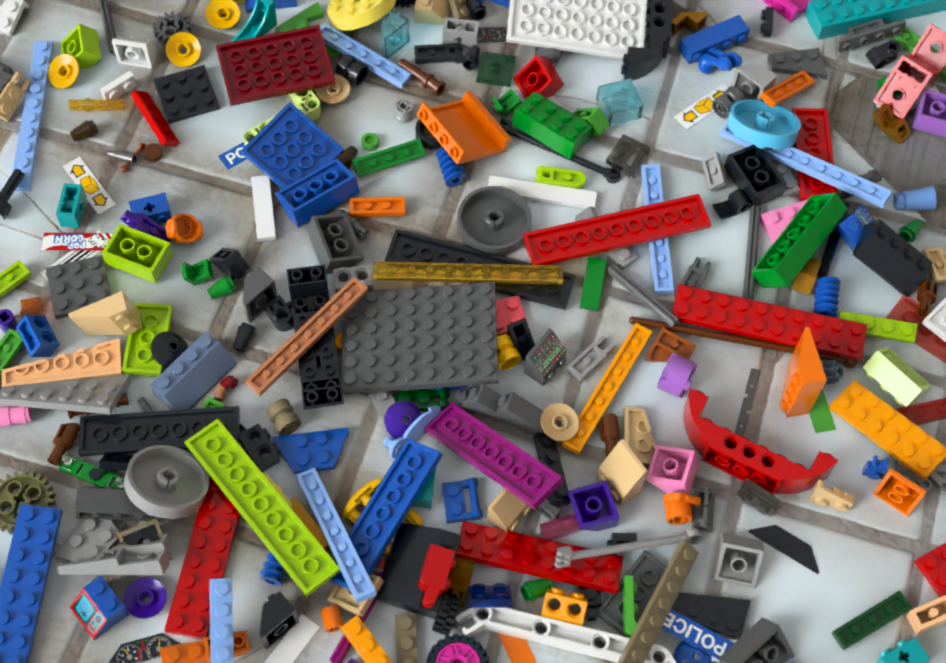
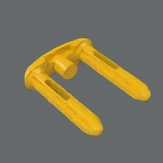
(363, 496)

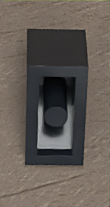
(230, 262)

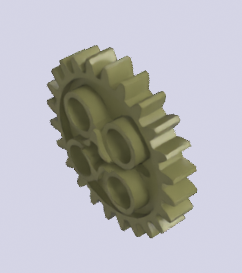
(7, 499)

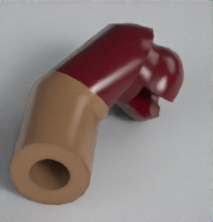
(221, 389)

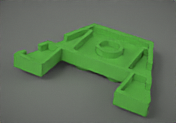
(301, 21)

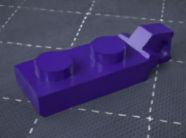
(144, 224)

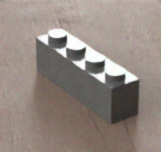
(107, 505)

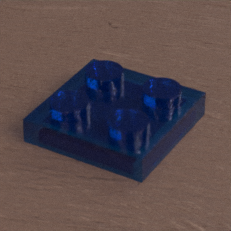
(489, 596)

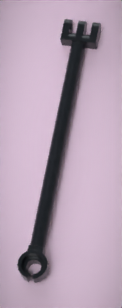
(606, 172)

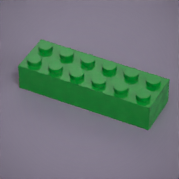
(799, 240)

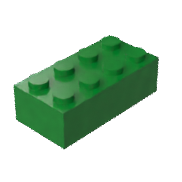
(552, 125)

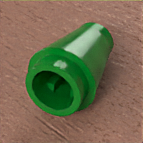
(910, 231)
(222, 287)
(534, 589)

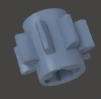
(832, 371)

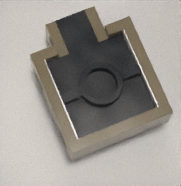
(136, 535)

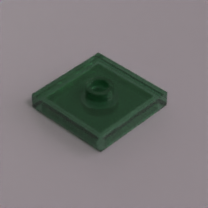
(496, 69)

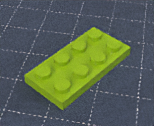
(138, 355)

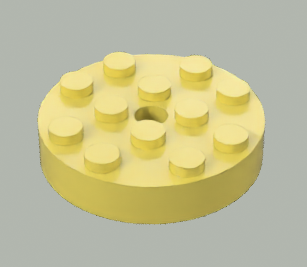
(357, 13)

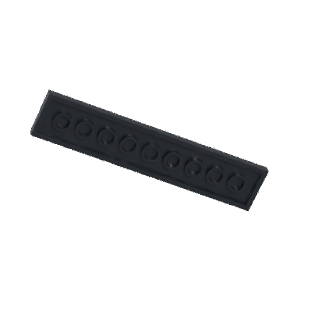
(419, 248)

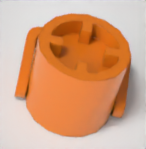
(678, 507)

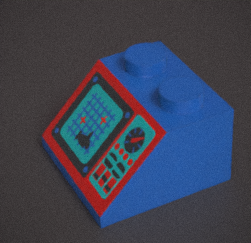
(98, 607)

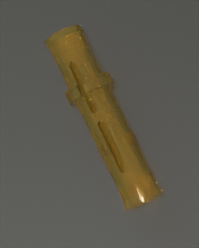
(75, 104)

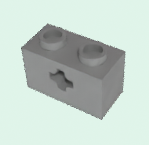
(460, 31)

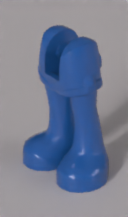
(720, 59)

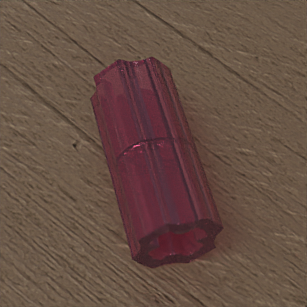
(559, 527)

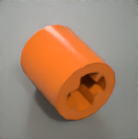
(331, 619)

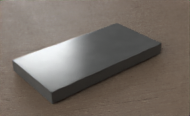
(647, 574)

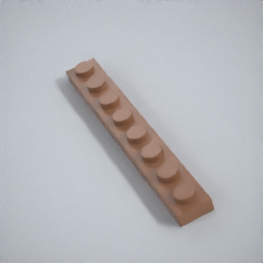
(306, 336)

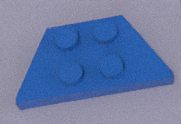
(312, 449)

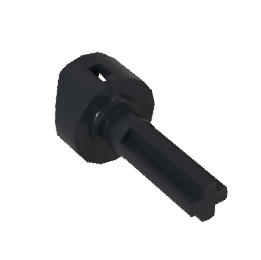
(8, 190)

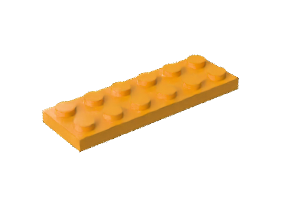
(889, 429)

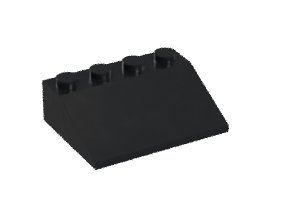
(406, 564)

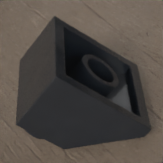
(276, 619)

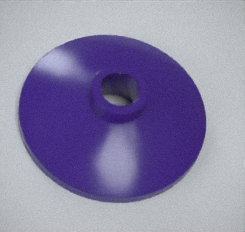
(394, 415)
(139, 591)

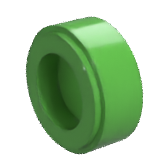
(370, 141)

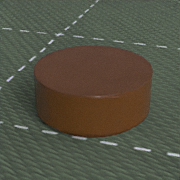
(153, 152)

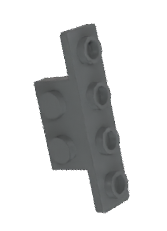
(870, 32)

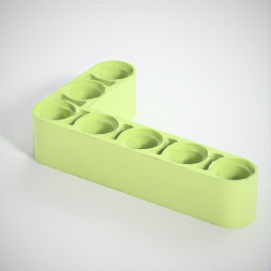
(305, 101)

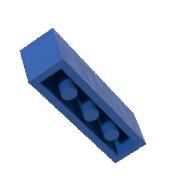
(719, 36)

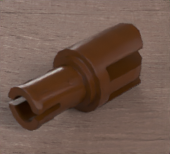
(926, 296)
(609, 431)
(63, 442)

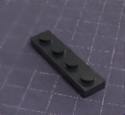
(549, 456)

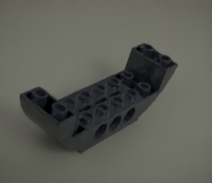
(642, 61)
(319, 364)

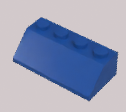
(318, 192)

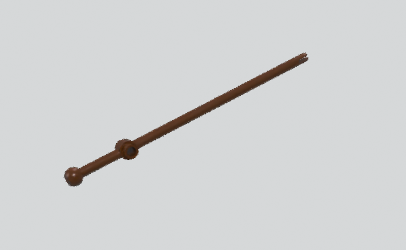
(734, 339)

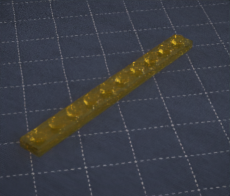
(467, 272)

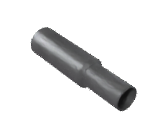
(122, 156)

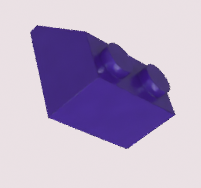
(594, 507)

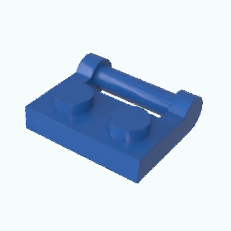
(455, 502)

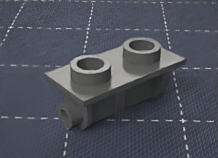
(704, 514)

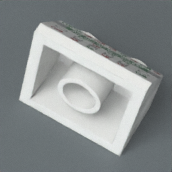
(135, 51)

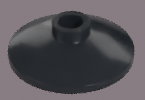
(161, 348)

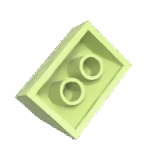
(896, 376)

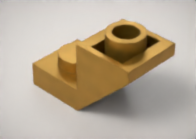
(460, 579)

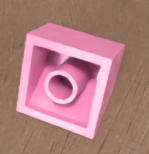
(673, 469)

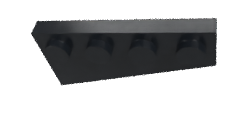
(716, 613)

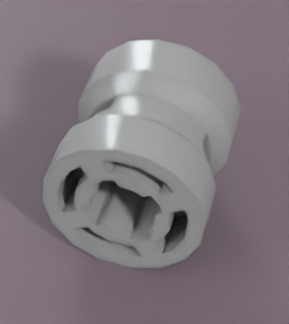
(403, 110)

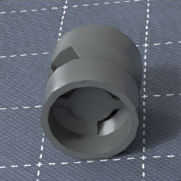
(723, 103)

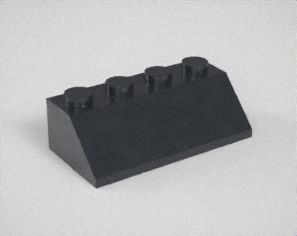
(892, 257)

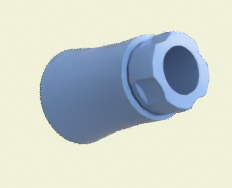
(915, 199)

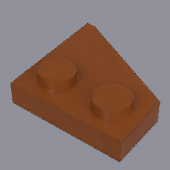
(666, 343)

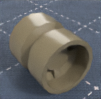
(283, 417)

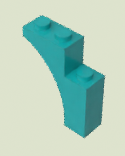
(260, 21)

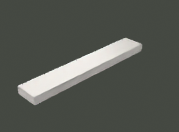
(547, 193)

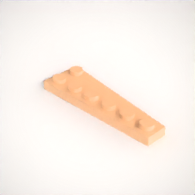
(85, 363)

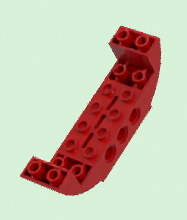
(744, 459)

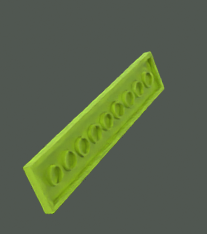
(262, 507)

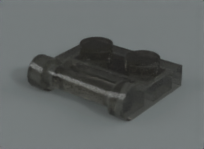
(623, 151)

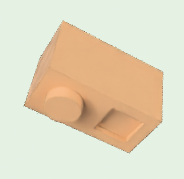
(928, 615)

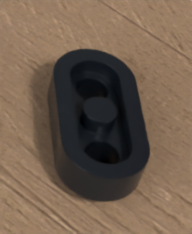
(767, 25)

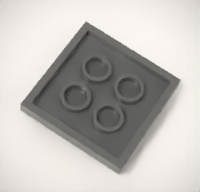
(77, 285)

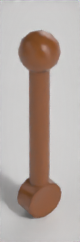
(141, 146)

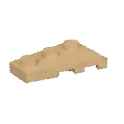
(638, 434)

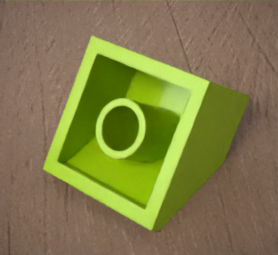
(83, 46)

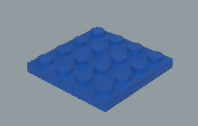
(290, 147)

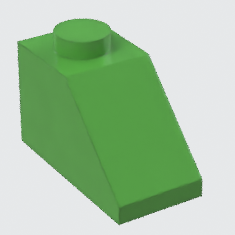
(594, 117)

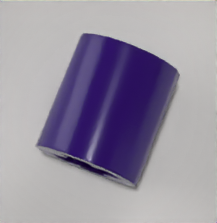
(7, 320)

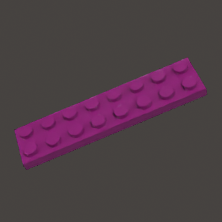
(494, 455)

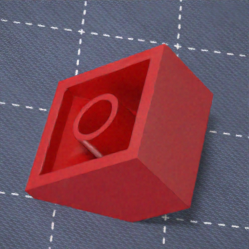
(539, 77)

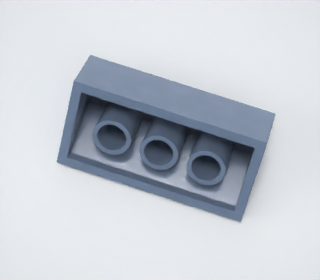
(193, 373)

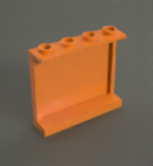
(465, 129)

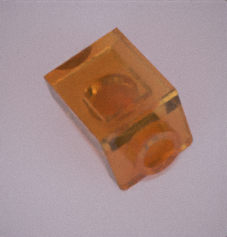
(31, 306)

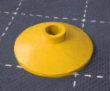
(222, 7)
(179, 41)
(59, 67)

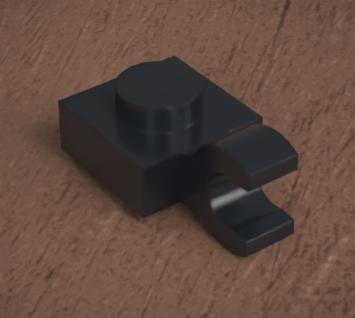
(594, 601)

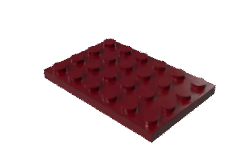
(275, 65)

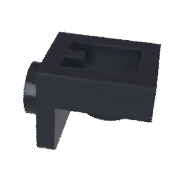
(620, 538)

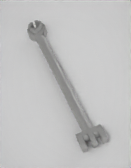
(565, 554)

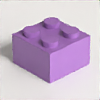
(931, 113)

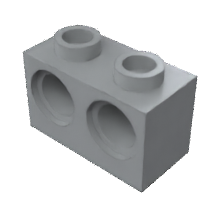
(358, 272)

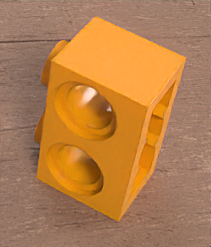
(563, 612)

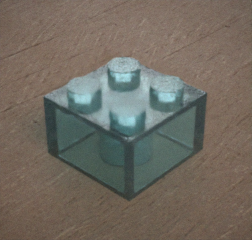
(619, 101)

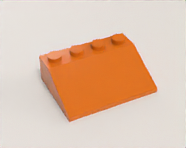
(803, 378)

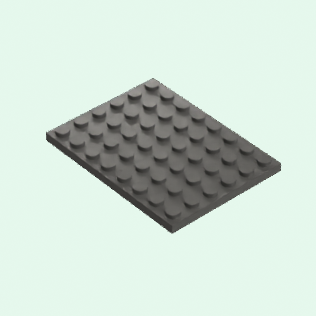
(421, 338)

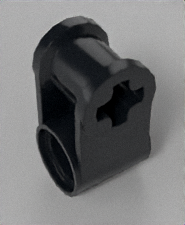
(883, 54)

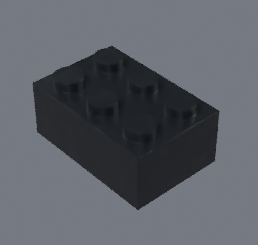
(755, 175)

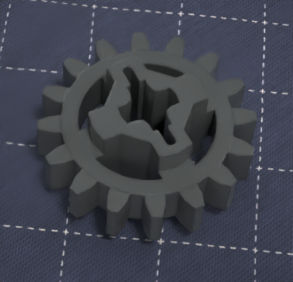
(170, 25)

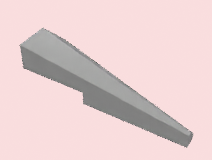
(139, 559)

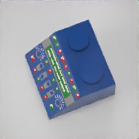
(852, 225)

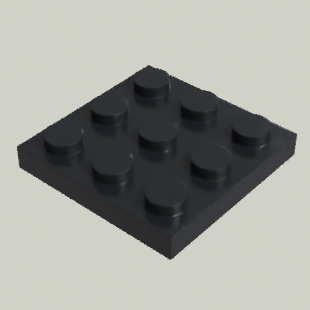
(186, 94)

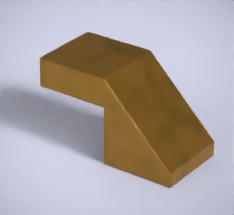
(691, 20)
(895, 128)
(806, 278)

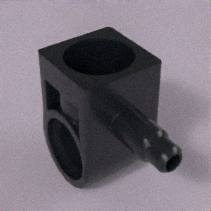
(277, 309)

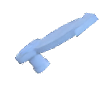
(413, 433)

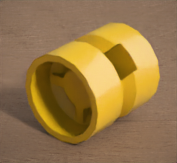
(507, 355)

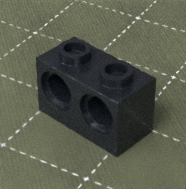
(257, 449)

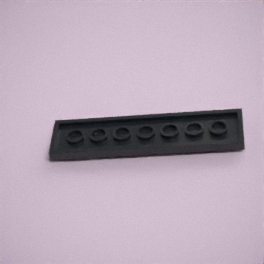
(135, 431)

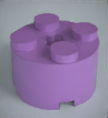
(677, 375)

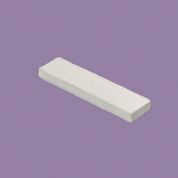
(263, 208)

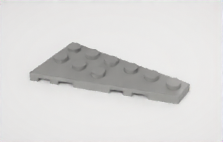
(78, 395)

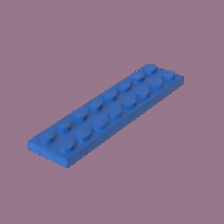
(390, 504)
(26, 579)

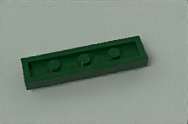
(871, 620)

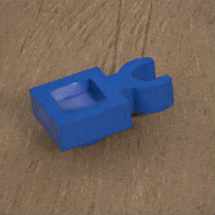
(876, 468)

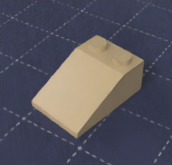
(108, 316)
(623, 473)

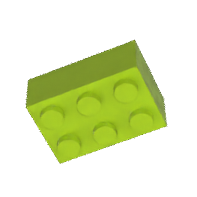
(137, 253)

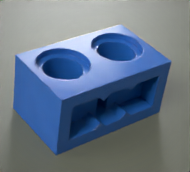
(37, 335)

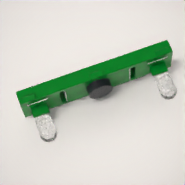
(90, 473)

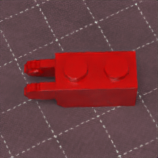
(435, 573)

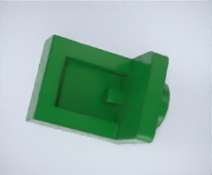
(507, 103)
(198, 272)

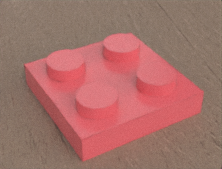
(508, 311)

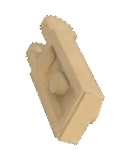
(12, 96)

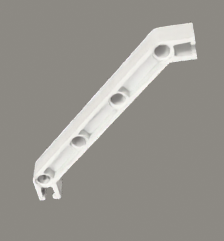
(557, 634)

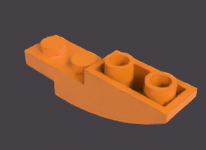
(201, 651)

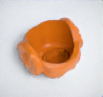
(184, 229)

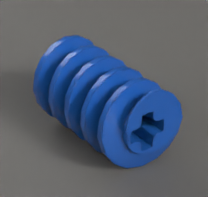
(452, 173)
(827, 296)
(272, 571)

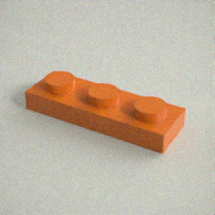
(377, 207)

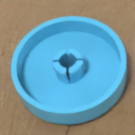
(763, 125)

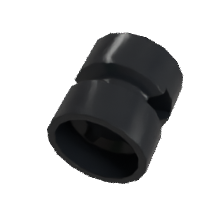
(353, 71)

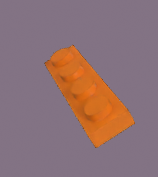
(787, 89)

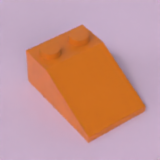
(899, 492)

